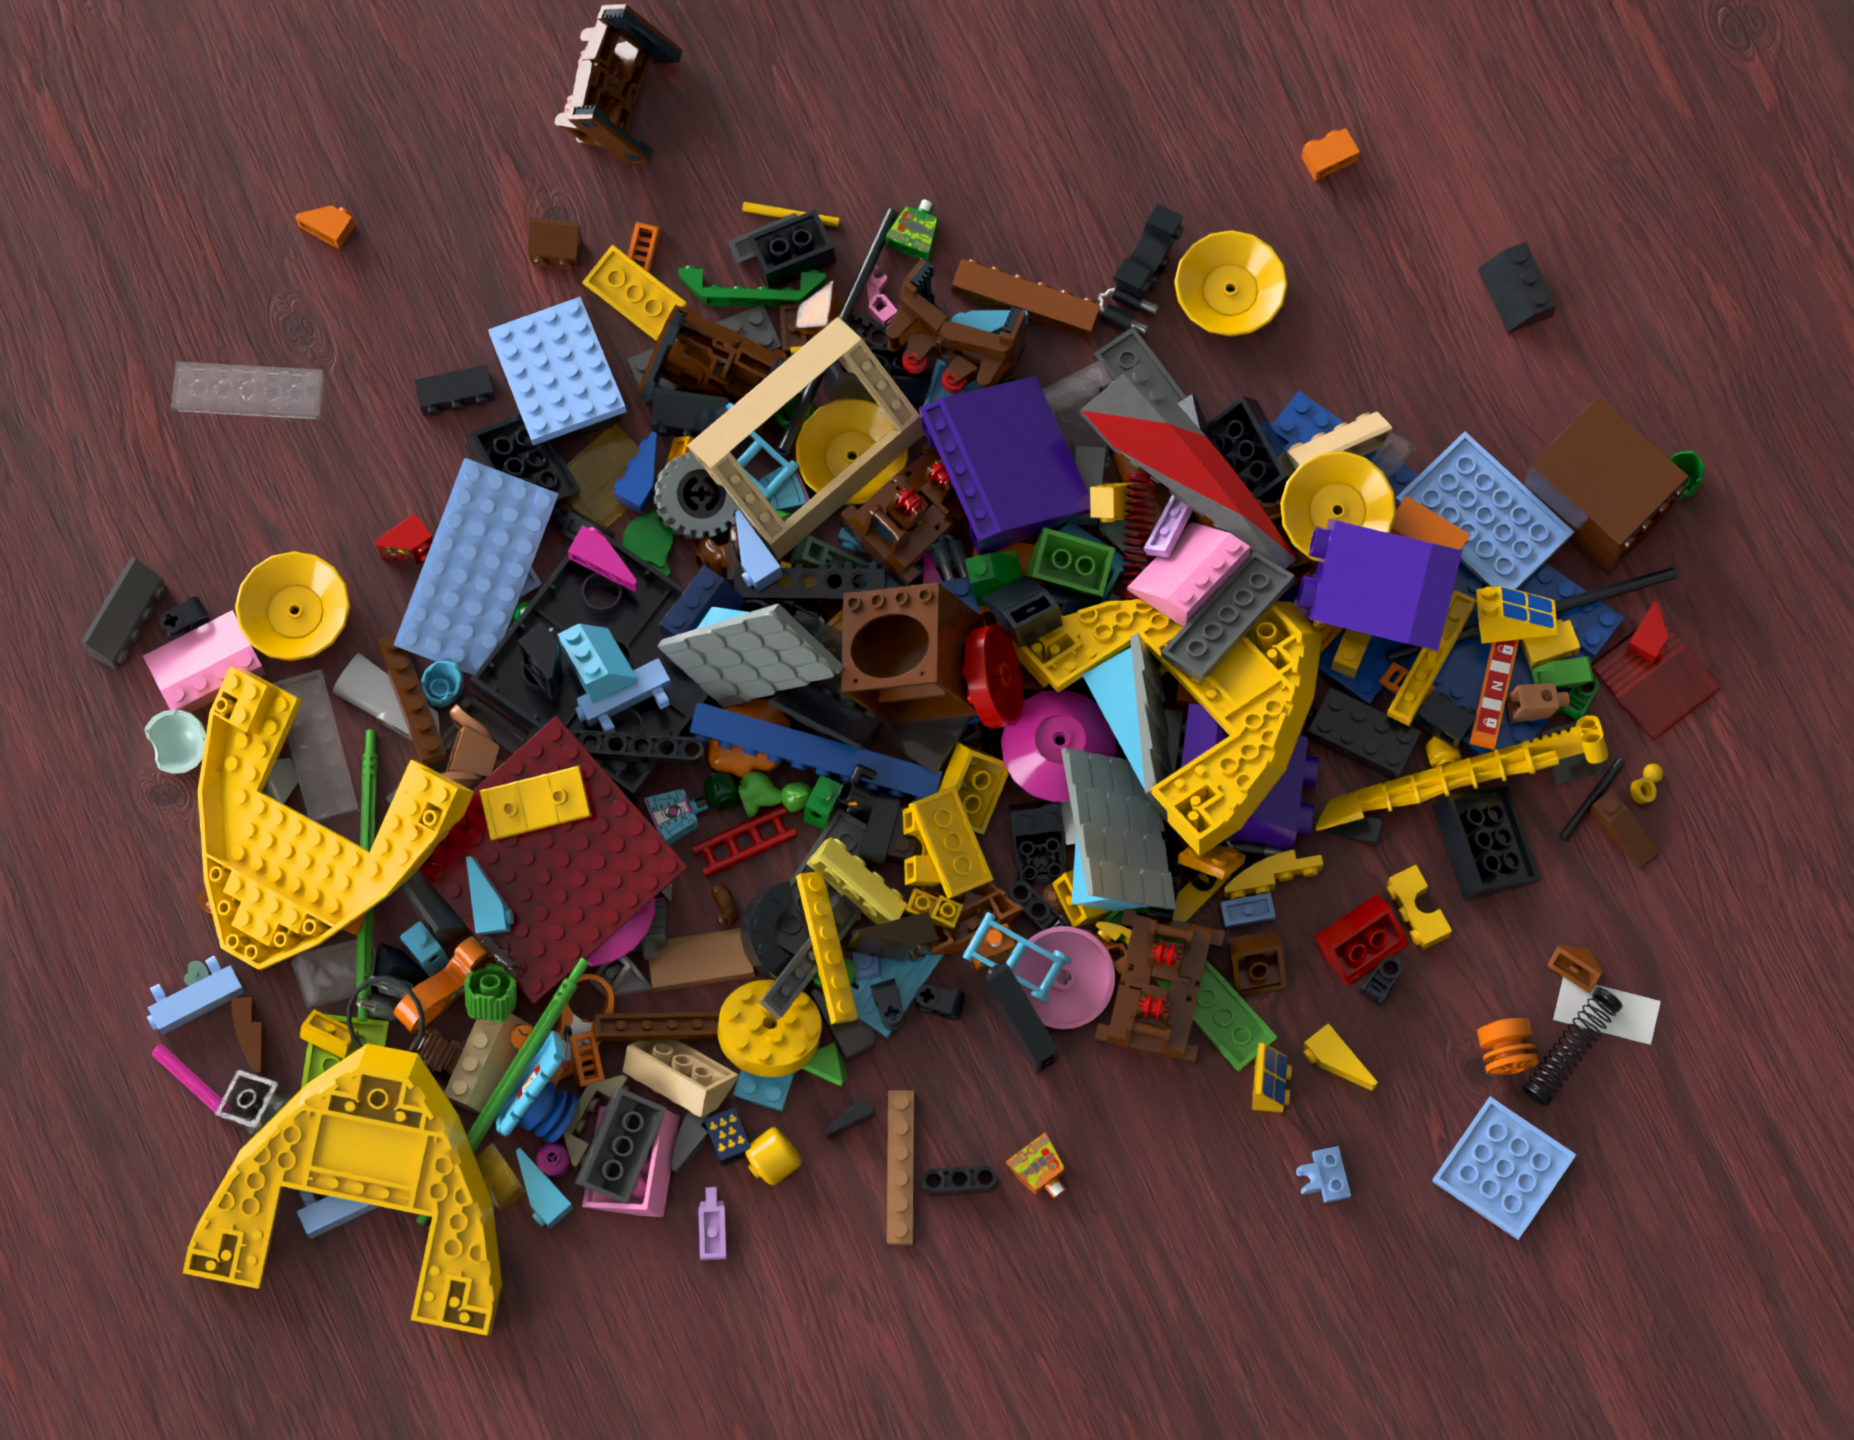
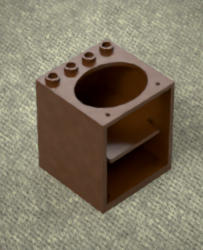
(1606, 484)
(907, 652)

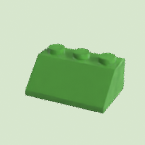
(1070, 563)

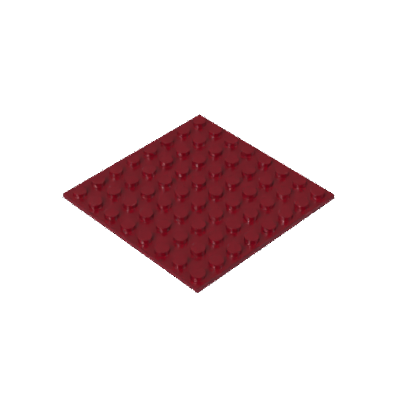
(563, 881)

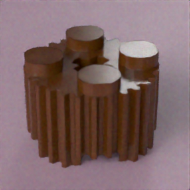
(438, 1053)

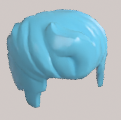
(442, 683)

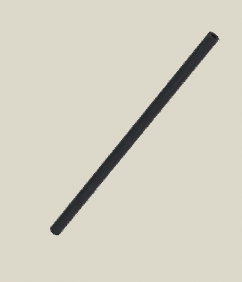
(845, 315)
(1560, 605)

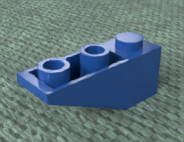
(638, 483)

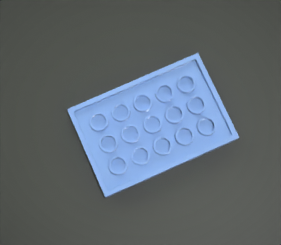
(557, 371)
(1506, 521)

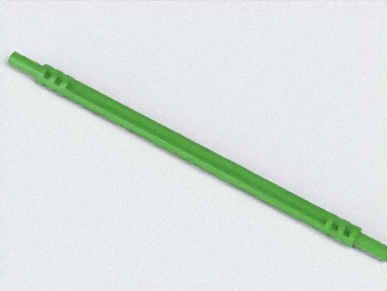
(367, 838)
(522, 1060)

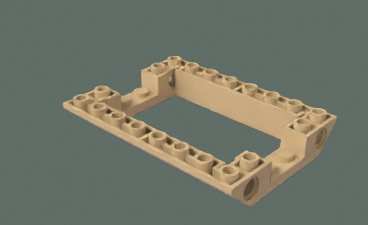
(715, 443)

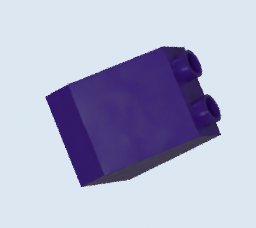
(1380, 583)
(1280, 813)

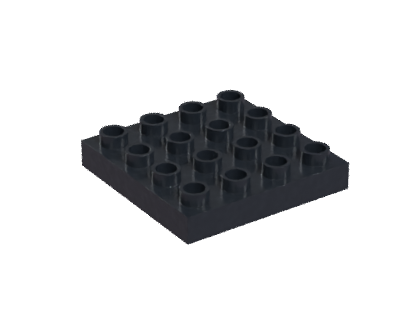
(633, 618)

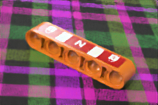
(1493, 694)

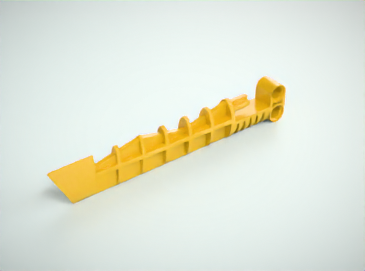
(1418, 787)

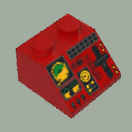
(405, 543)

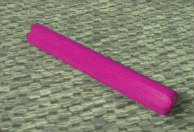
(187, 1077)

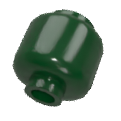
(721, 790)

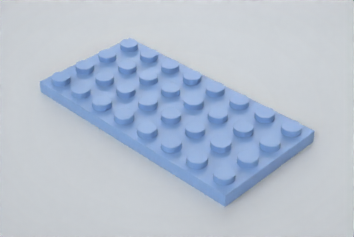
(475, 567)

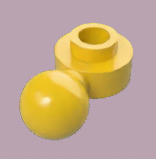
(1644, 789)

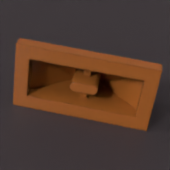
(1576, 965)

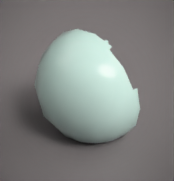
(176, 740)

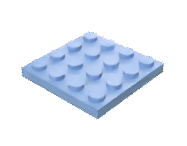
(1504, 1168)

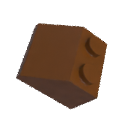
(554, 243)
(1256, 963)

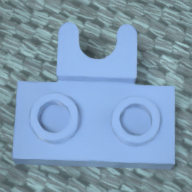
(1326, 1175)

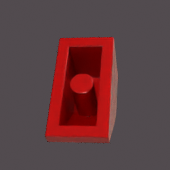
(1650, 636)

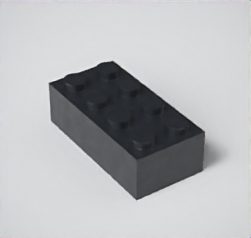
(1363, 734)

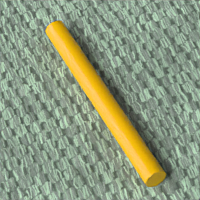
(781, 213)

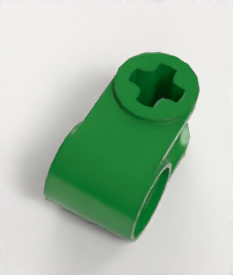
(1579, 701)

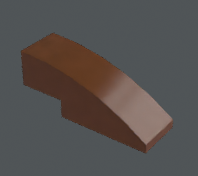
(249, 1033)

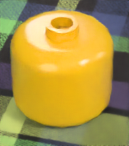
(772, 1156)

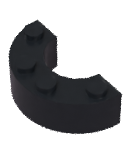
(1150, 253)
(759, 929)

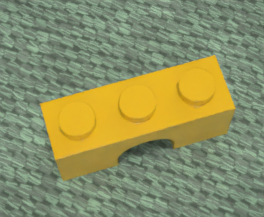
(918, 869)
(1426, 927)

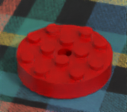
(993, 677)

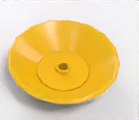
(1234, 262)
(833, 435)
(1335, 481)
(290, 583)

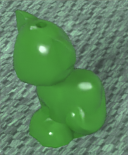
(758, 791)

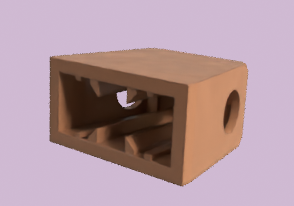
(1534, 702)

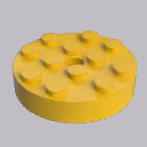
(754, 1046)

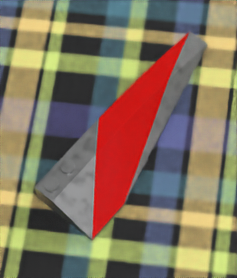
(1158, 436)

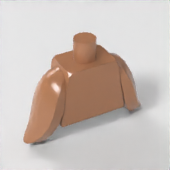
(473, 751)

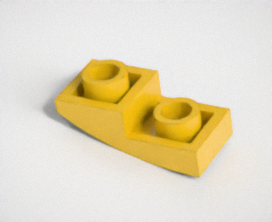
(941, 910)
(1113, 931)

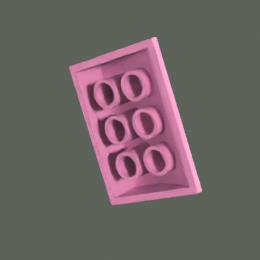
(1191, 573)
(195, 664)
(653, 1181)

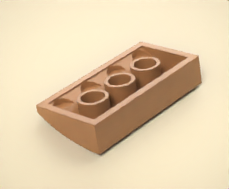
(700, 961)

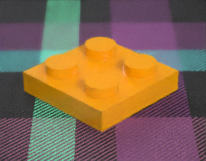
(1217, 861)

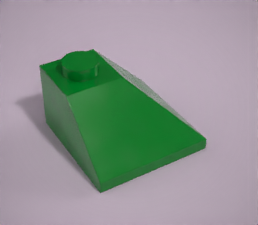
(992, 572)

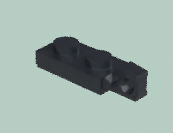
(572, 521)

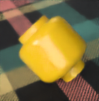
(1441, 753)

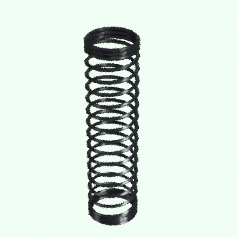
(1600, 996)

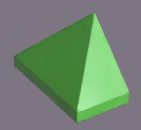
(828, 1065)

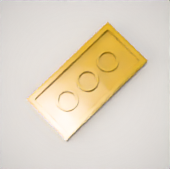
(633, 291)
(951, 842)

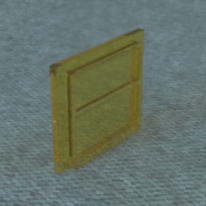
(596, 473)

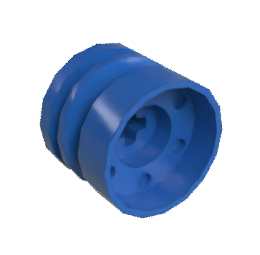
(550, 1113)

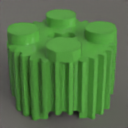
(490, 993)

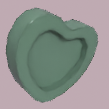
(196, 972)

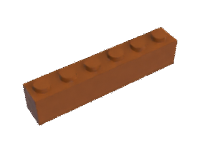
(1042, 303)

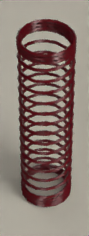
(1143, 479)

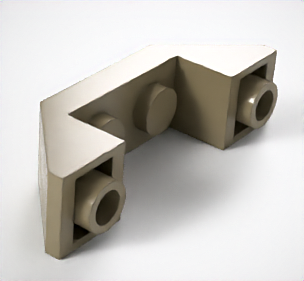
(588, 1102)

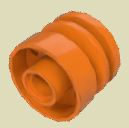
(1507, 1041)

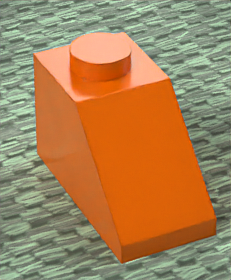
(328, 224)

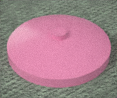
(1080, 987)

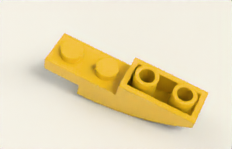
(1262, 875)

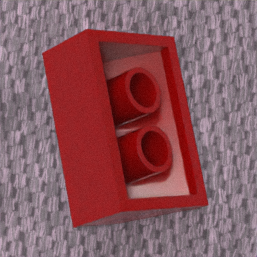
(1361, 939)

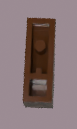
(1623, 828)

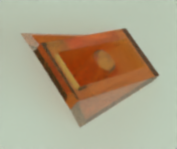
(818, 310)

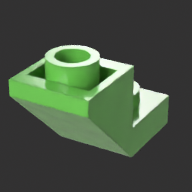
(1564, 673)

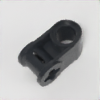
(186, 617)
(1380, 984)
(888, 1000)
(942, 1001)

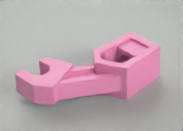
(875, 286)

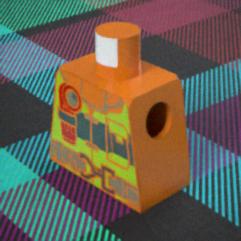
(995, 947)
(1038, 1167)

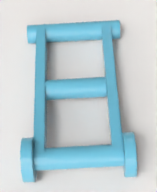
(789, 468)
(1058, 957)

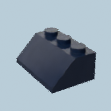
(703, 592)

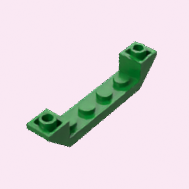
(740, 296)

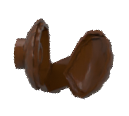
(716, 556)

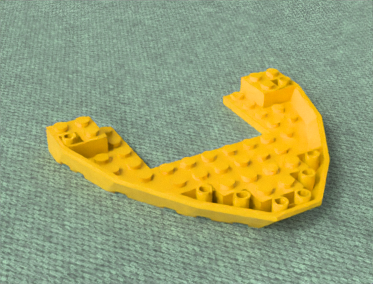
(1253, 694)
(273, 872)
(373, 1136)

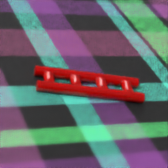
(729, 838)

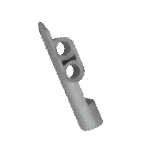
(372, 691)

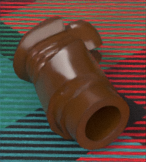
(724, 901)

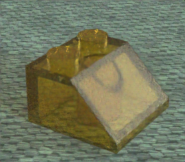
(499, 1178)

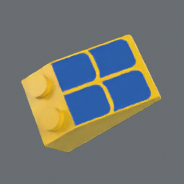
(1514, 615)
(1270, 1080)

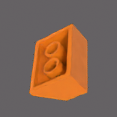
(1423, 524)

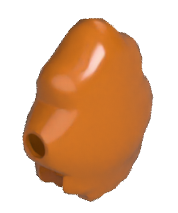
(734, 760)

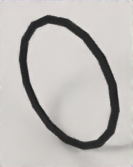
(401, 985)

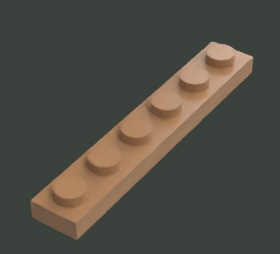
(900, 1167)

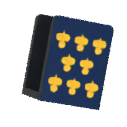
(727, 1136)

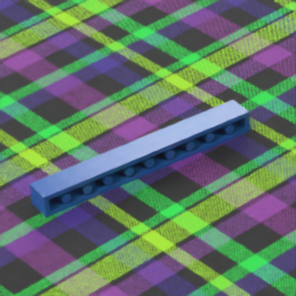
(811, 751)

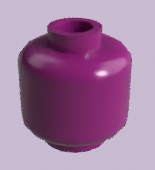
(555, 1168)

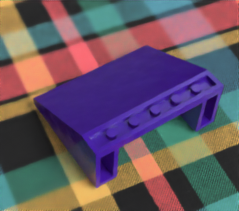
(1006, 462)

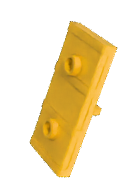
(535, 803)

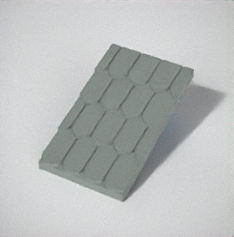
(750, 654)
(1132, 701)
(1118, 836)

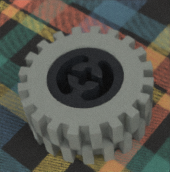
(676, 512)

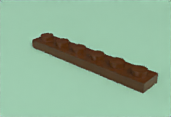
(411, 701)
(656, 1026)

